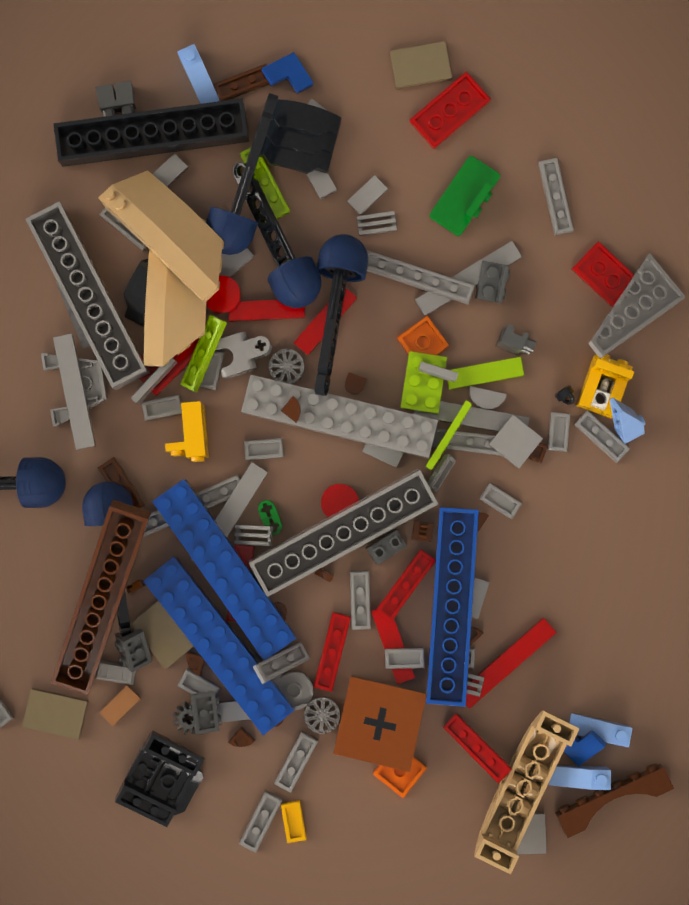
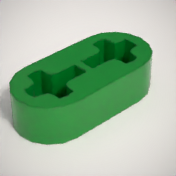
(274, 515)

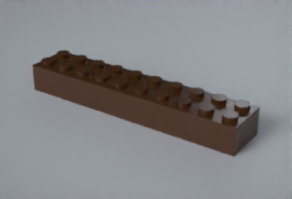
(100, 596)

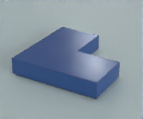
(288, 68)
(584, 748)

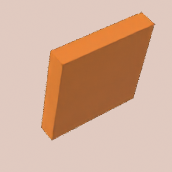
(423, 338)
(400, 780)

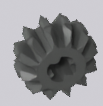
(186, 724)

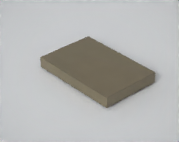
(420, 65)
(162, 635)
(55, 714)

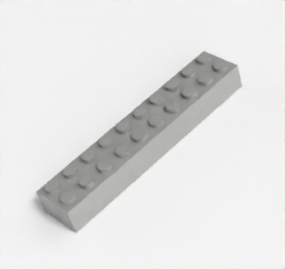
(87, 296)
(341, 417)
(343, 532)

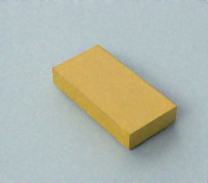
(293, 821)

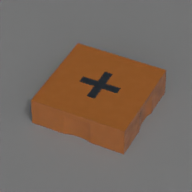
(380, 724)

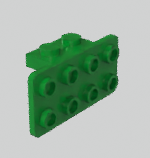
(465, 196)

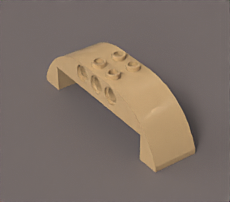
(522, 790)

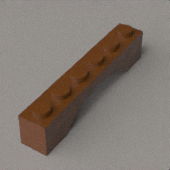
(577, 816)

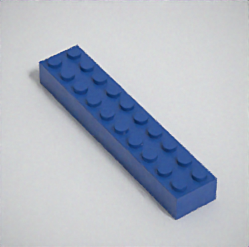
(224, 569)
(452, 607)
(218, 644)

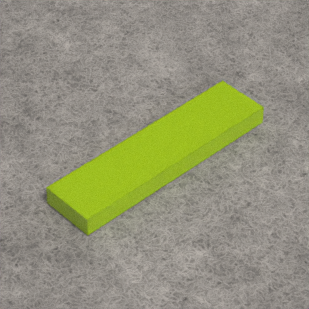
(268, 186)
(203, 353)
(487, 373)
(448, 435)

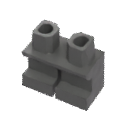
(122, 92)
(515, 343)
(386, 547)

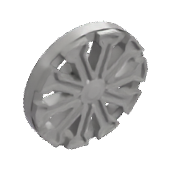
(286, 366)
(322, 715)

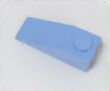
(197, 74)
(626, 421)
(608, 731)
(582, 777)

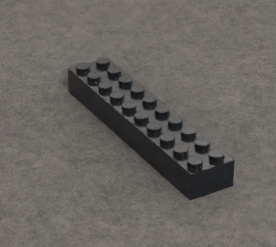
(151, 132)

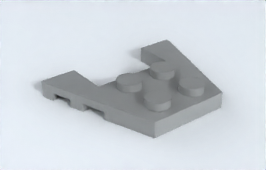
(92, 380)

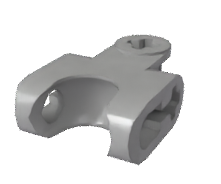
(244, 352)

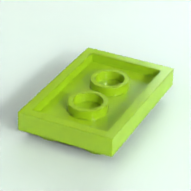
(421, 390)

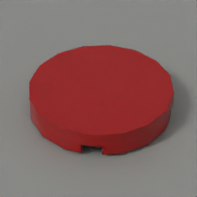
(227, 296)
(337, 498)

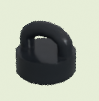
(565, 392)

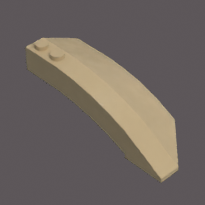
(168, 230)
(172, 314)

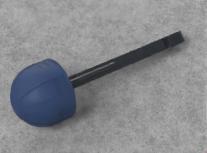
(231, 227)
(344, 261)
(296, 279)
(37, 482)
(95, 508)

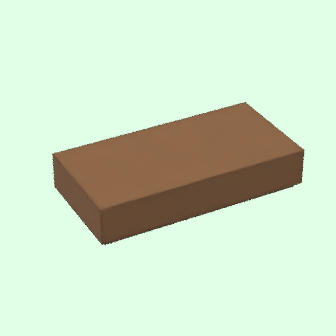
(120, 705)

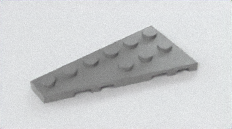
(642, 302)

